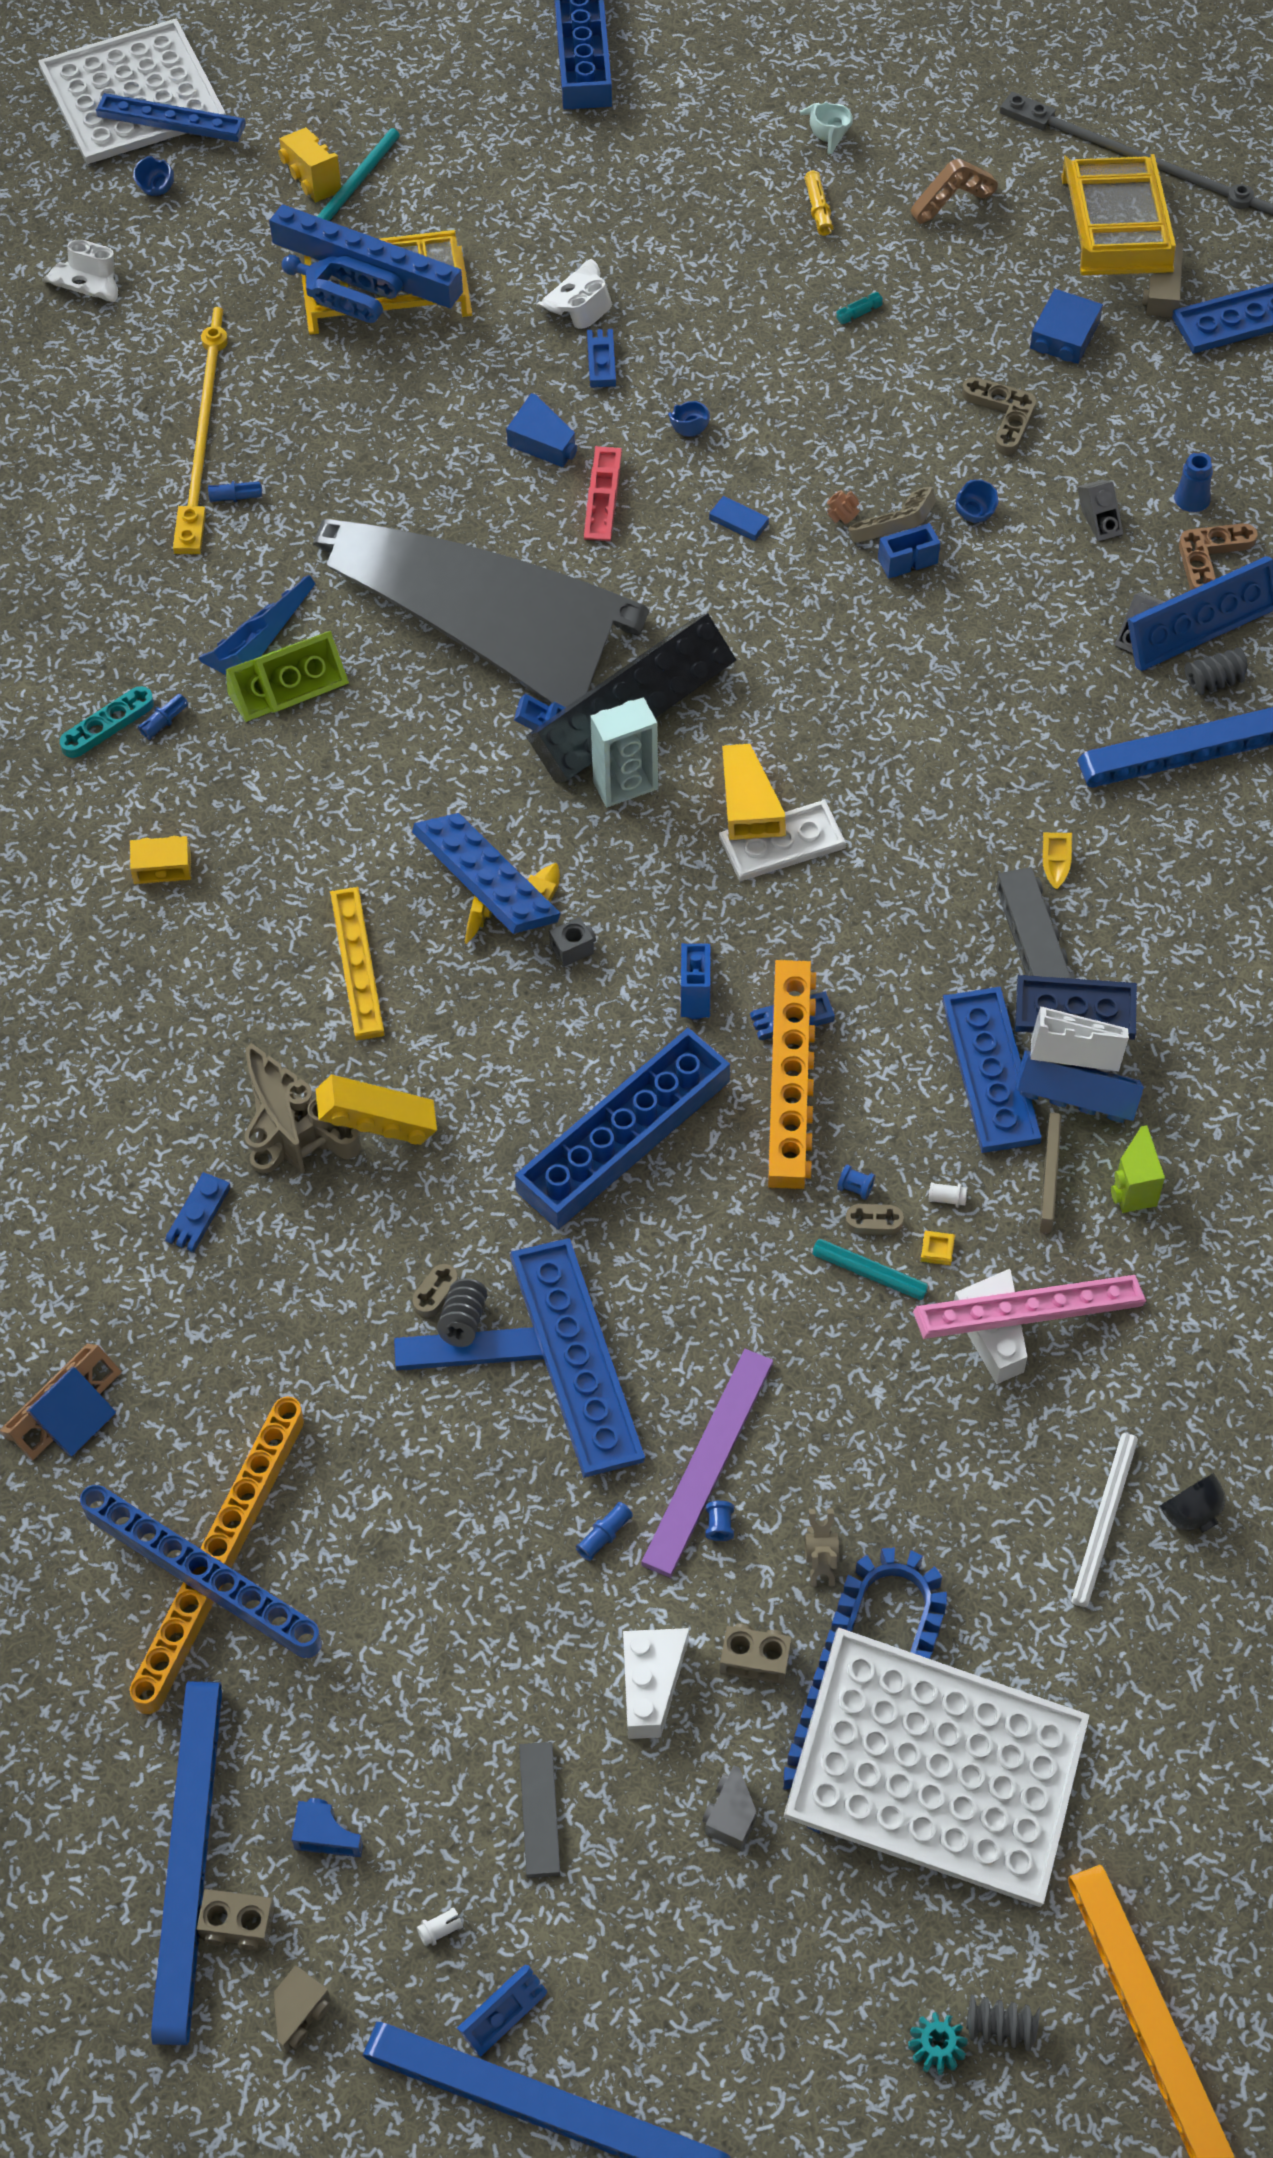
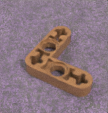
(952, 177)
(1206, 546)

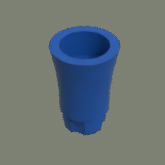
(1195, 483)

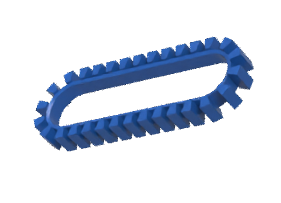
(850, 1607)

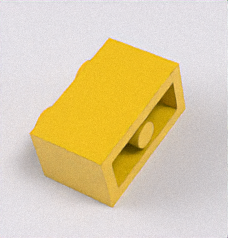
(160, 859)

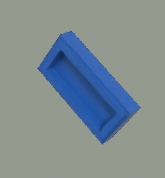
(739, 518)

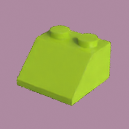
(1138, 1175)

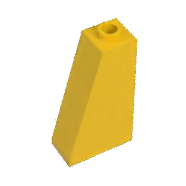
(750, 799)

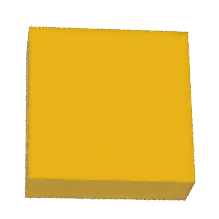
(937, 1248)

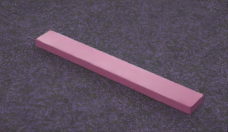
(1028, 1306)

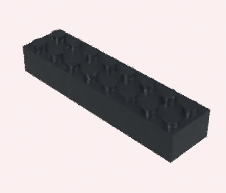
(659, 675)

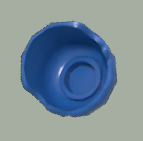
(153, 176)
(689, 418)
(977, 501)

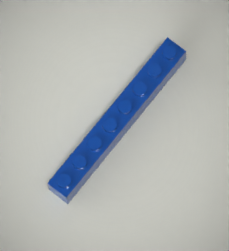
(323, 239)

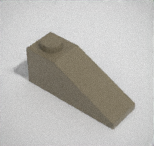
(1164, 289)

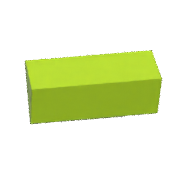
(286, 676)

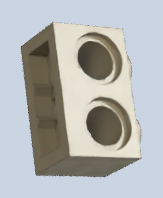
(753, 1662)
(238, 1910)

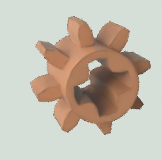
(843, 507)

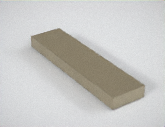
(1050, 1173)

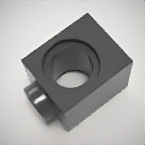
(567, 951)

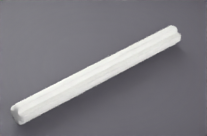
(1104, 1520)

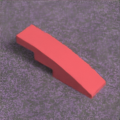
(602, 493)

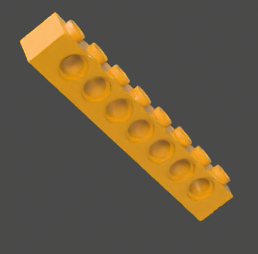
(784, 1171)

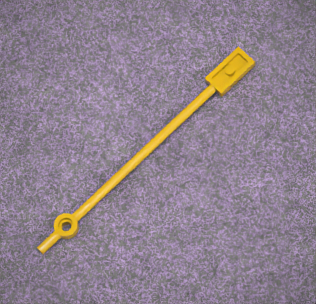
(191, 518)

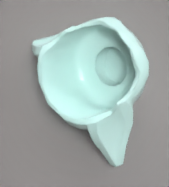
(829, 122)

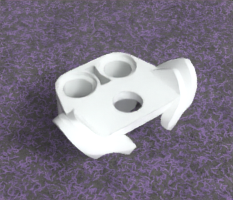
(87, 263)
(585, 302)

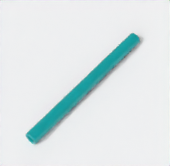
(359, 174)

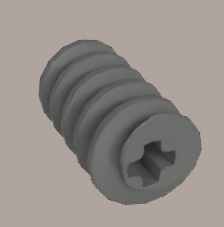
(1217, 670)
(462, 1312)
(1002, 2023)

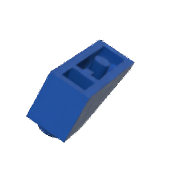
(695, 980)

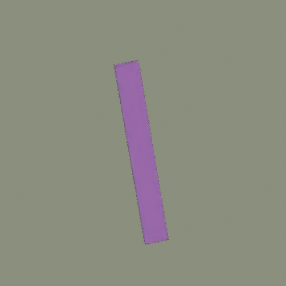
(707, 1463)

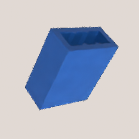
(1066, 326)

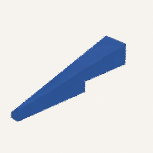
(259, 631)

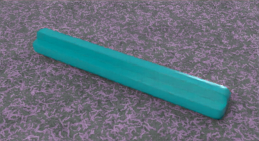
(870, 1269)

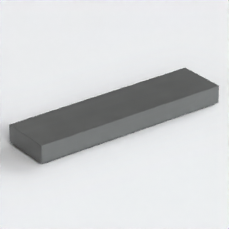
(539, 1810)

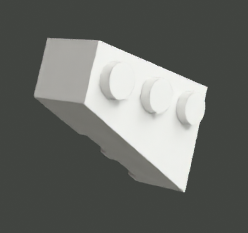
(1077, 1041)
(1003, 1347)
(651, 1674)

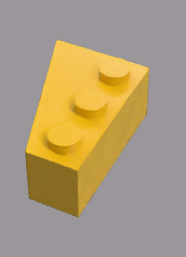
(311, 164)

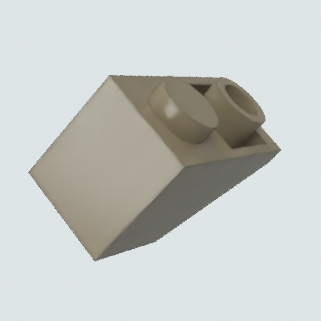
(297, 2004)

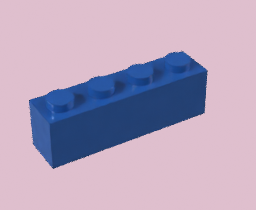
(1081, 1087)

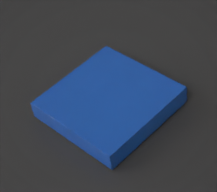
(71, 1411)

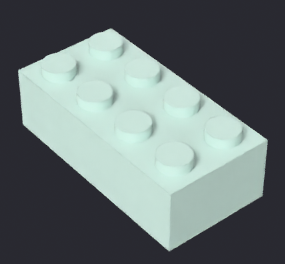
(624, 752)

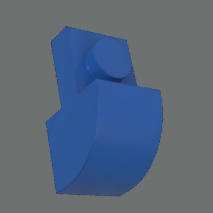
(534, 713)

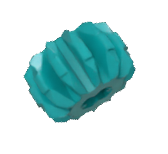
(936, 2055)

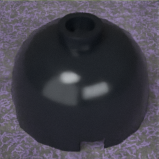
(1196, 1505)

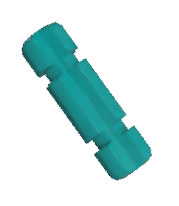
(859, 307)

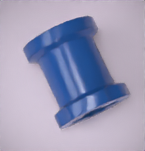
(856, 1182)
(719, 1521)

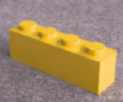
(375, 1109)

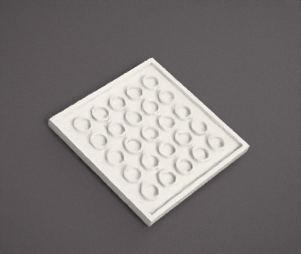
(141, 65)

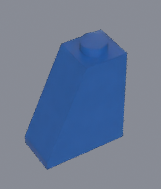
(541, 433)

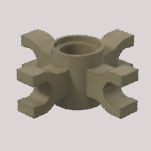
(821, 1547)

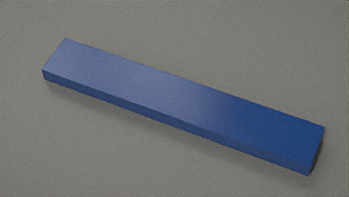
(170, 117)
(487, 1347)

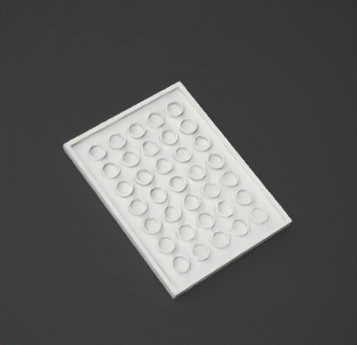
(938, 1767)

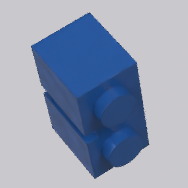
(907, 549)

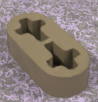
(874, 1219)
(429, 1287)

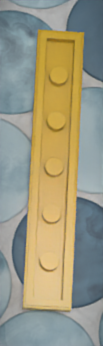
(357, 964)

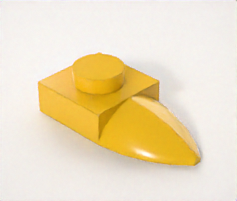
(1057, 857)
(546, 880)
(476, 918)

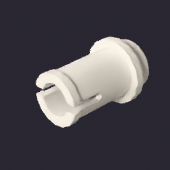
(948, 1194)
(438, 1928)

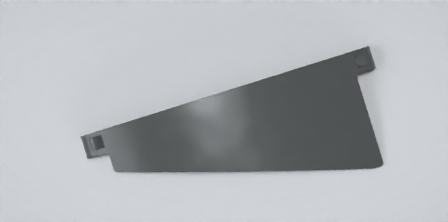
(507, 611)

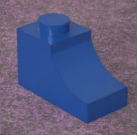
(320, 1833)

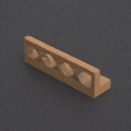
(23, 1421)

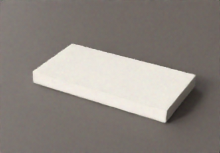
(809, 834)

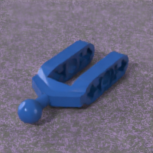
(351, 272)

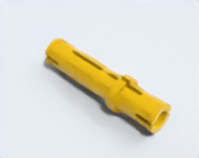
(820, 209)

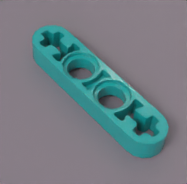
(104, 719)

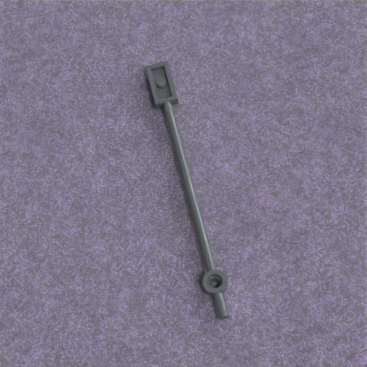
(1041, 116)

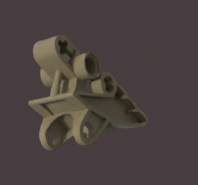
(277, 1118)

